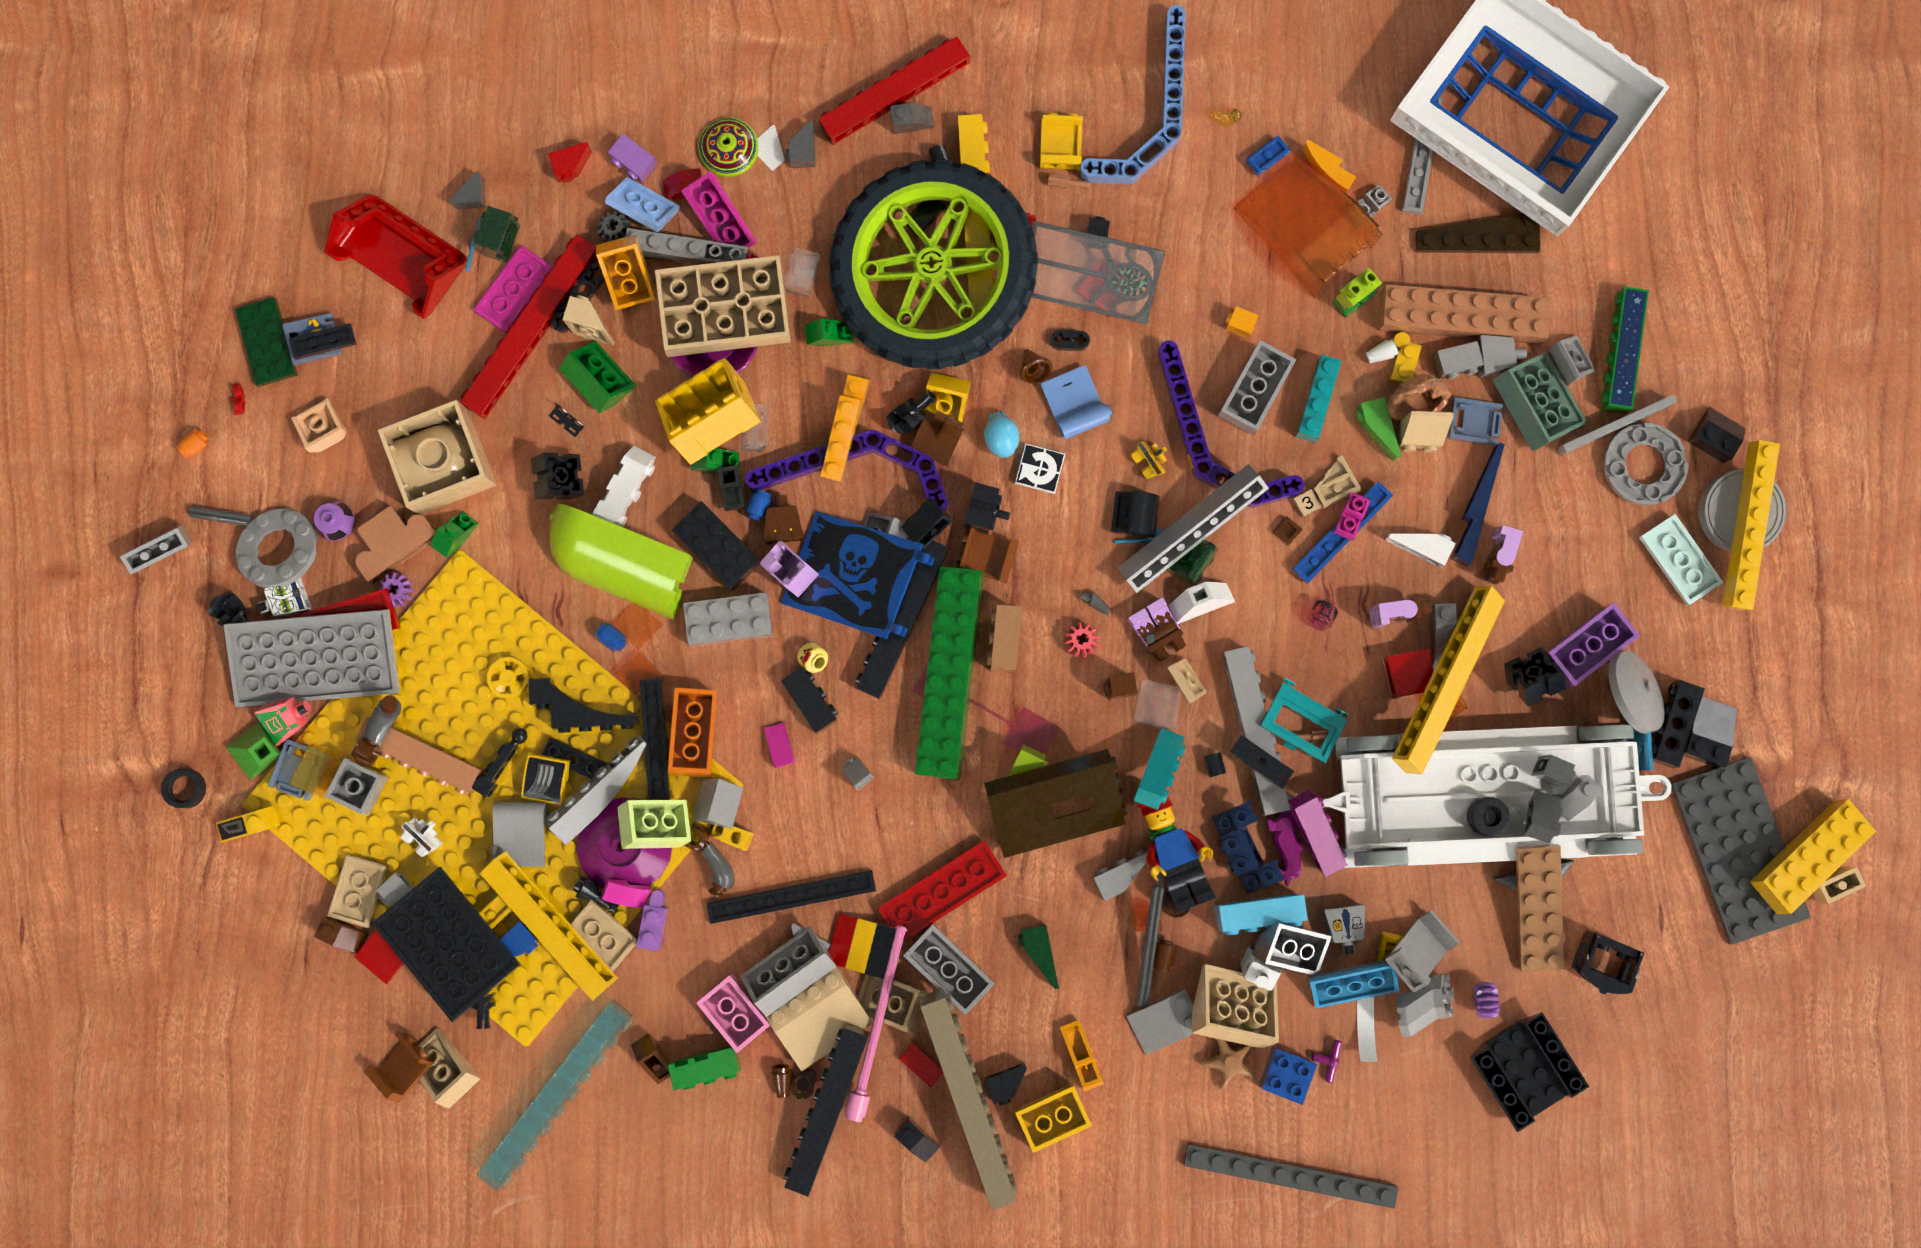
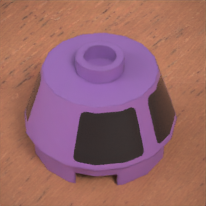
(334, 520)

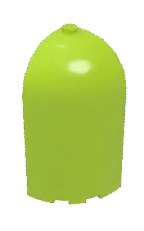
(618, 560)

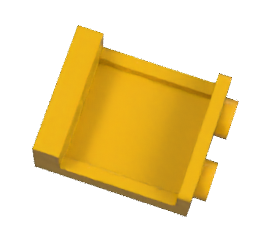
(1061, 142)

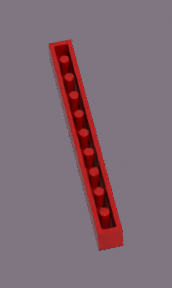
(529, 328)

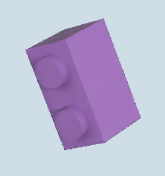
(632, 158)

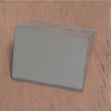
(1571, 359)
(717, 803)

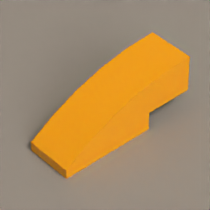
(1328, 166)
(1081, 1055)

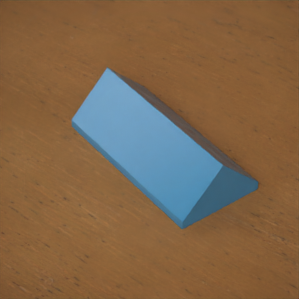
(1353, 983)

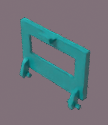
(1309, 709)

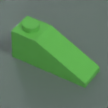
(1378, 424)

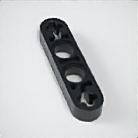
(598, 280)

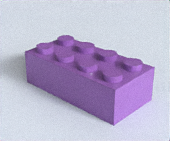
(1592, 644)

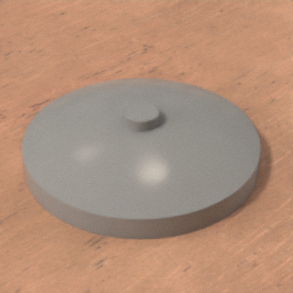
(1636, 692)

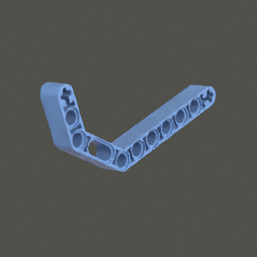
(1169, 105)

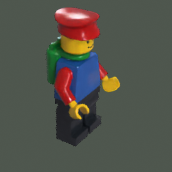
(1177, 858)

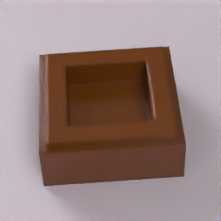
(1287, 530)

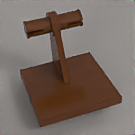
(938, 436)

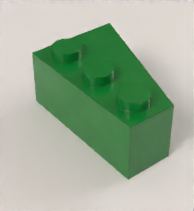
(704, 1068)

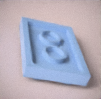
(642, 204)

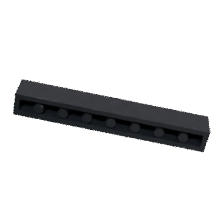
(888, 651)
(826, 1110)

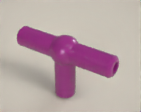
(1332, 1060)

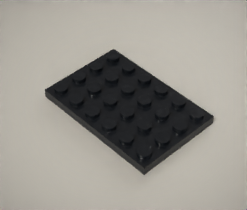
(446, 944)

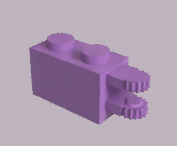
(653, 922)

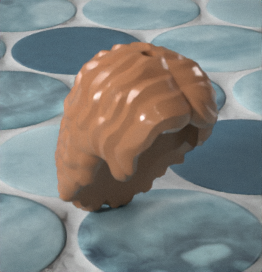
(1418, 394)

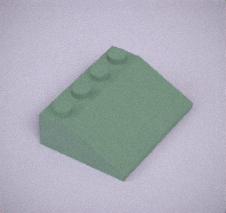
(1539, 401)

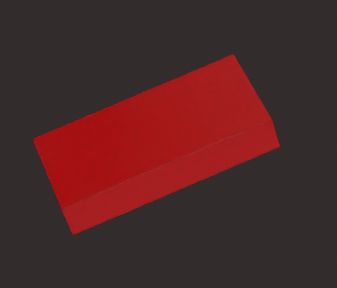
(921, 1064)

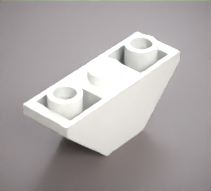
(1200, 600)

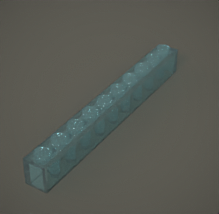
(554, 1095)

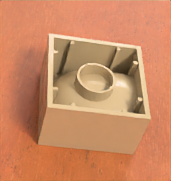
(437, 457)

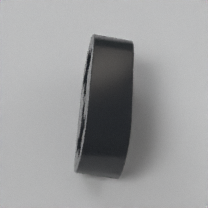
(1070, 345)

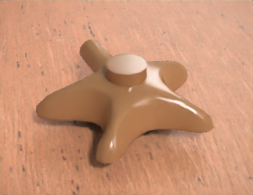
(1229, 1062)

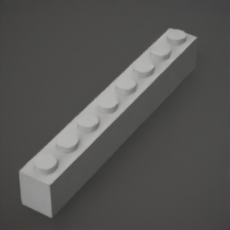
(1193, 528)
(1250, 713)

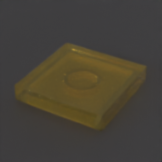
(315, 772)

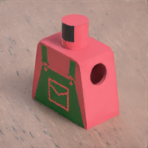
(283, 718)

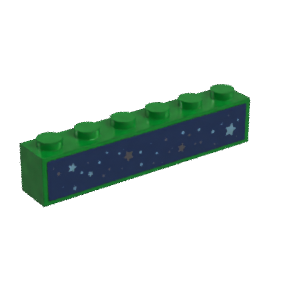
(1625, 350)

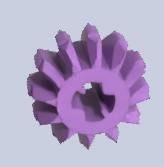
(403, 590)
(1486, 1000)

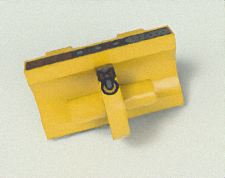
(1144, 451)

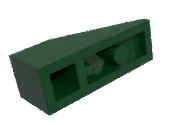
(1038, 947)

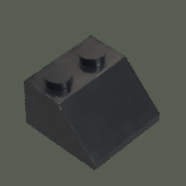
(1718, 435)

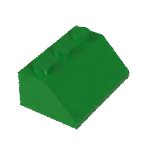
(596, 376)

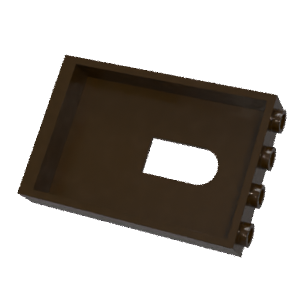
(1024, 802)

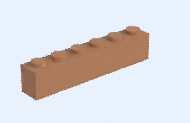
(427, 759)

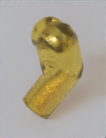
(1228, 118)

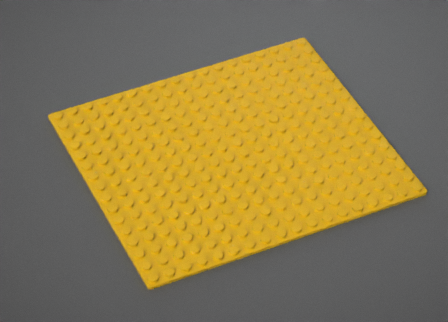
(445, 700)

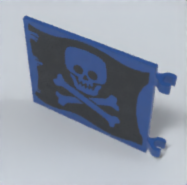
(859, 575)

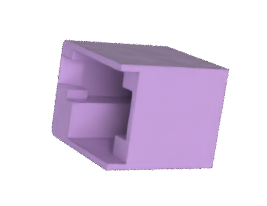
(789, 568)

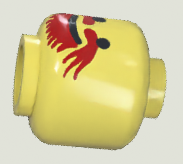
(812, 657)

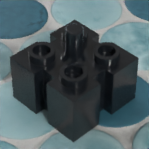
(557, 476)
(984, 509)
(1534, 676)

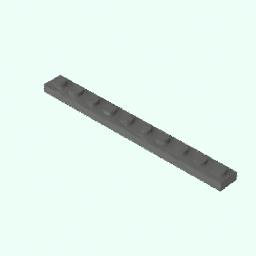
(1290, 1176)

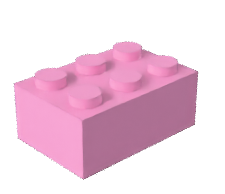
(733, 1013)

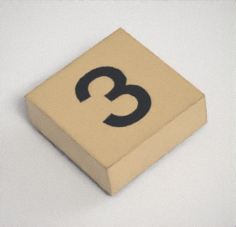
(1307, 503)

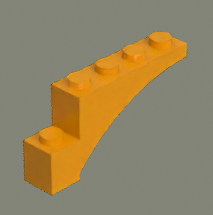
(844, 426)

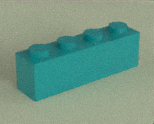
(1318, 398)
(1159, 769)

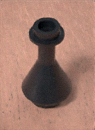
(588, 890)

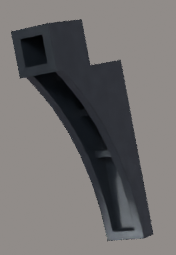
(570, 714)

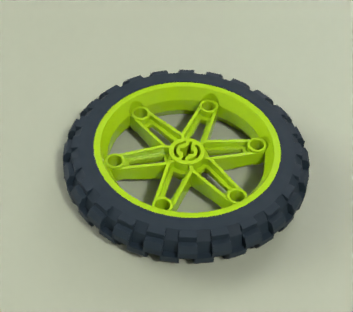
(879, 203)

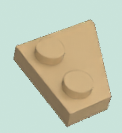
(1336, 484)

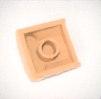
(319, 427)

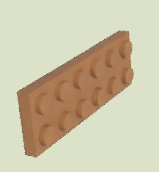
(1539, 907)

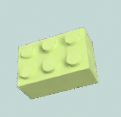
(654, 824)

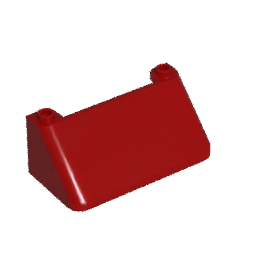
(395, 250)

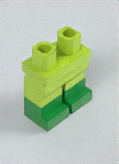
(1357, 292)

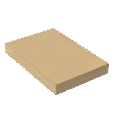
(356, 891)
(604, 934)

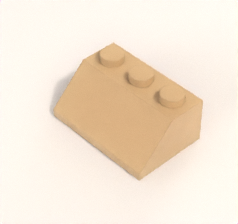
(585, 321)

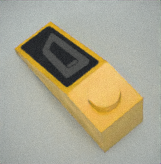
(247, 824)

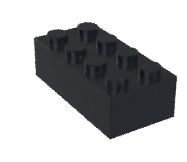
(717, 546)

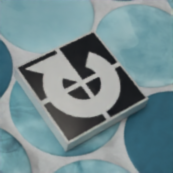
(1040, 469)

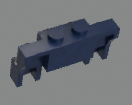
(1242, 851)

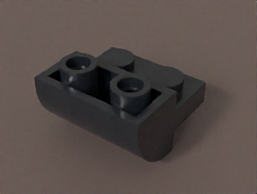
(1135, 513)

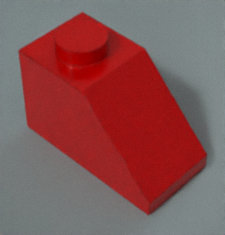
(569, 161)
(678, 181)

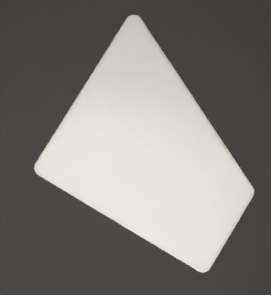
(770, 148)

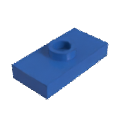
(1268, 155)

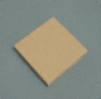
(1187, 680)

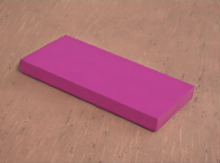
(512, 289)

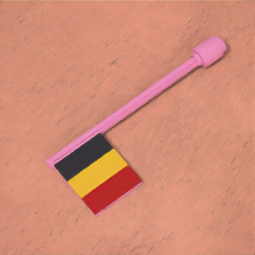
(875, 952)

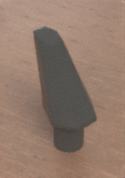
(1095, 601)

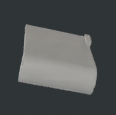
(520, 832)

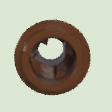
(781, 1079)

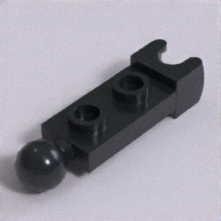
(487, 784)

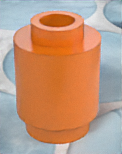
(192, 443)

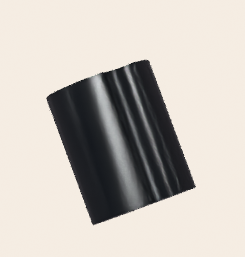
(938, 152)
(1214, 764)

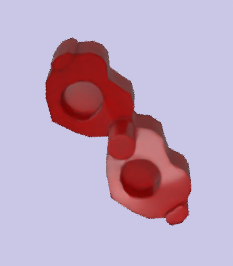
(239, 405)

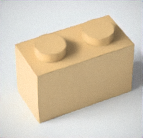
(1839, 885)

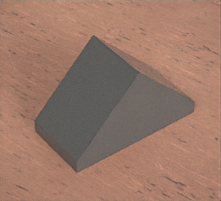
(470, 194)

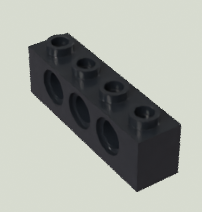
(1692, 697)

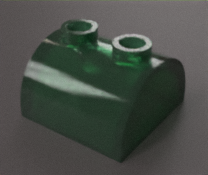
(1193, 564)

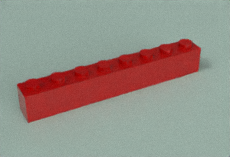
(894, 90)

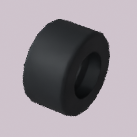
(1497, 806)

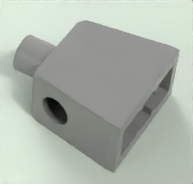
(1498, 354)

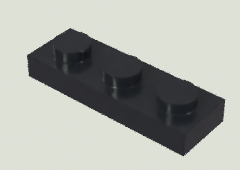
(322, 341)

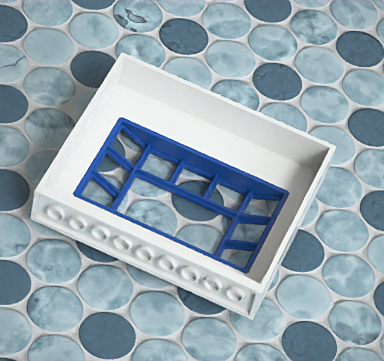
(1565, 60)

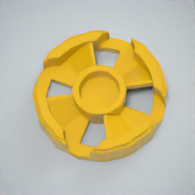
(508, 678)

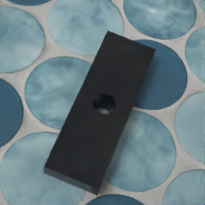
(585, 765)
(1272, 769)

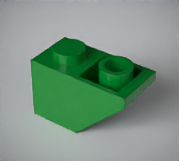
(828, 333)
(716, 459)
(453, 534)

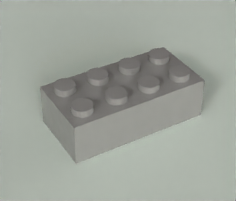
(1257, 387)
(728, 619)
(949, 969)

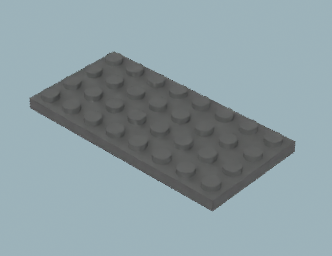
(1733, 843)

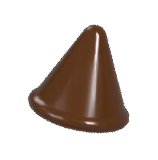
(1034, 367)

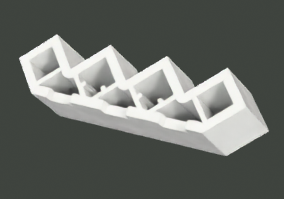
(625, 486)

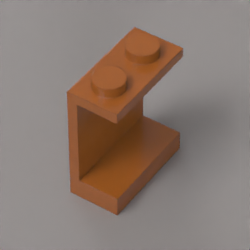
(988, 554)
(400, 1069)

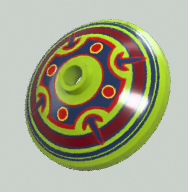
(732, 158)

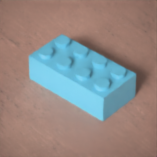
(1259, 913)

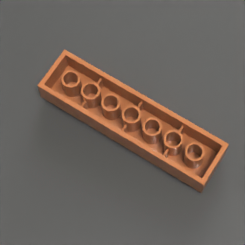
(1464, 313)

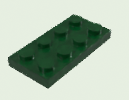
(265, 342)

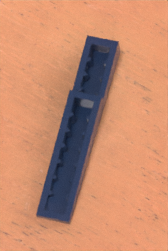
(1476, 509)

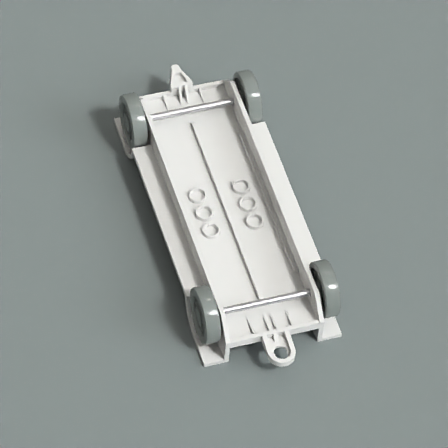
(1423, 817)

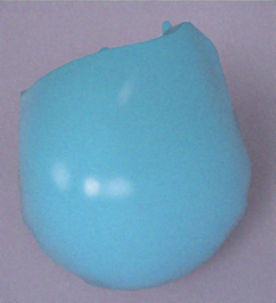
(1001, 435)

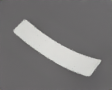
(1366, 1030)

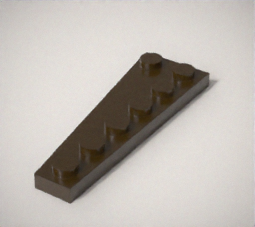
(1494, 235)

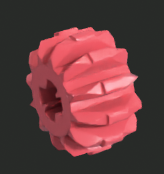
(1085, 646)

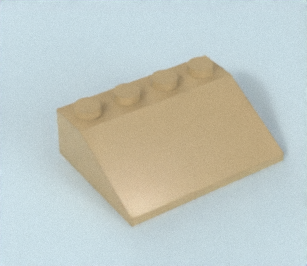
(1235, 1009)
(814, 1016)

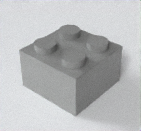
(356, 786)

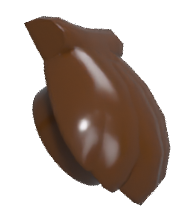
(803, 1084)

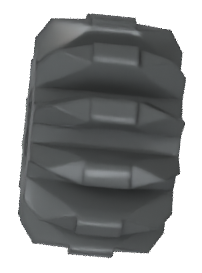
(605, 226)

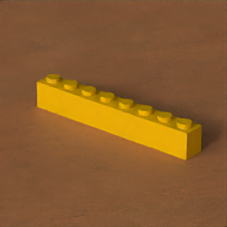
(1750, 525)
(548, 925)

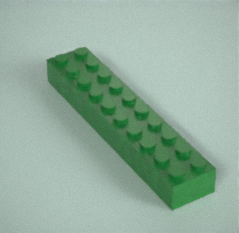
(949, 673)

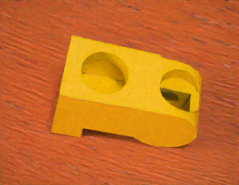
(735, 837)

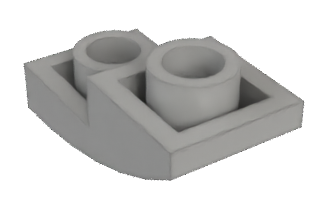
(1375, 200)

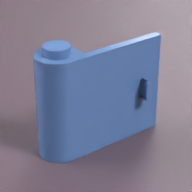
(1075, 402)

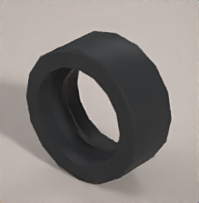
(167, 788)

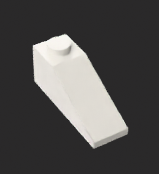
(1429, 547)

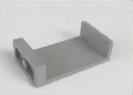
(1421, 950)

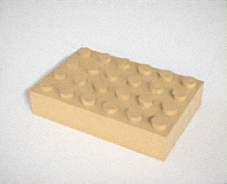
(722, 306)

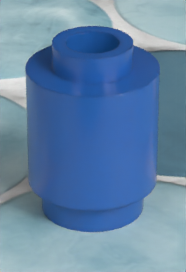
(758, 504)
(611, 637)

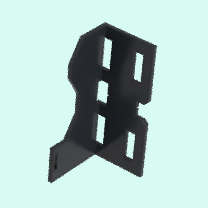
(563, 418)

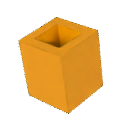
(1241, 322)

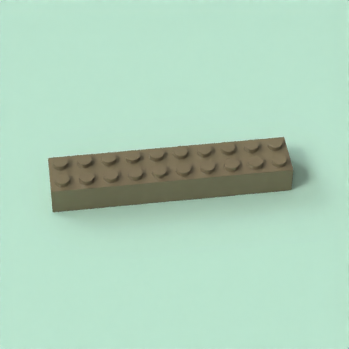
(969, 1103)

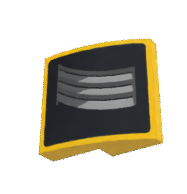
(545, 779)

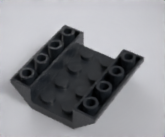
(1528, 1069)

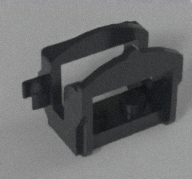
(1605, 983)

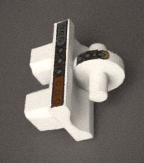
(423, 834)

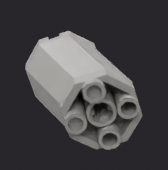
(1425, 1005)

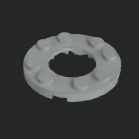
(1674, 463)
(292, 568)

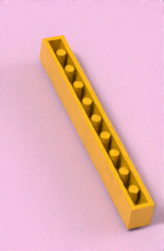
(976, 230)
(1448, 680)

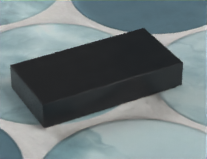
(926, 213)

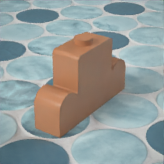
(391, 542)

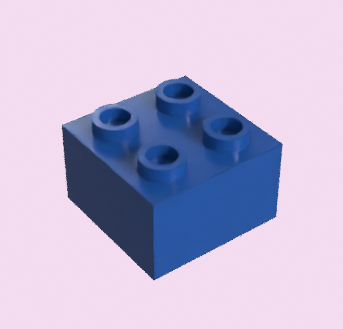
(1287, 1075)

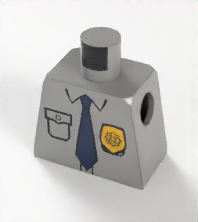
(1345, 925)

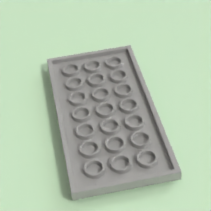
(312, 657)

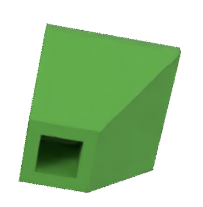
(254, 750)

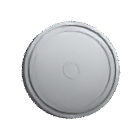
(1720, 505)

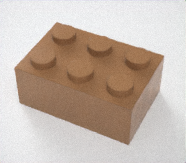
(1004, 638)

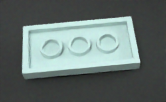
(1681, 559)

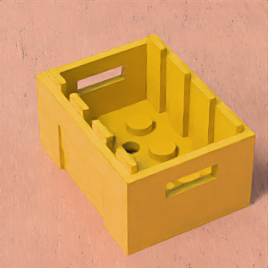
(707, 411)

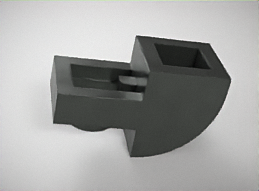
(731, 488)

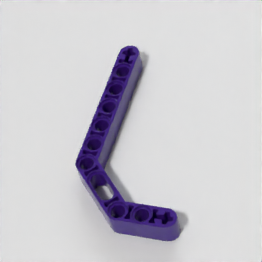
(1198, 438)
(864, 449)

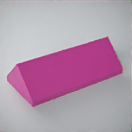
(717, 212)

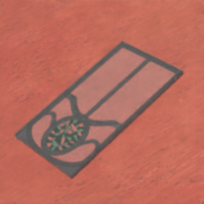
(1096, 272)

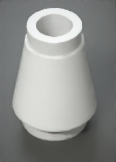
(1383, 351)

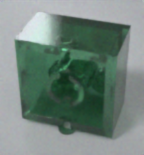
(496, 234)

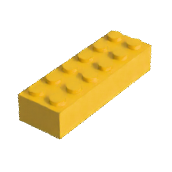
(1812, 856)

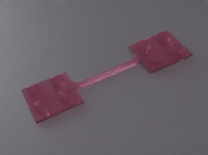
(1025, 729)

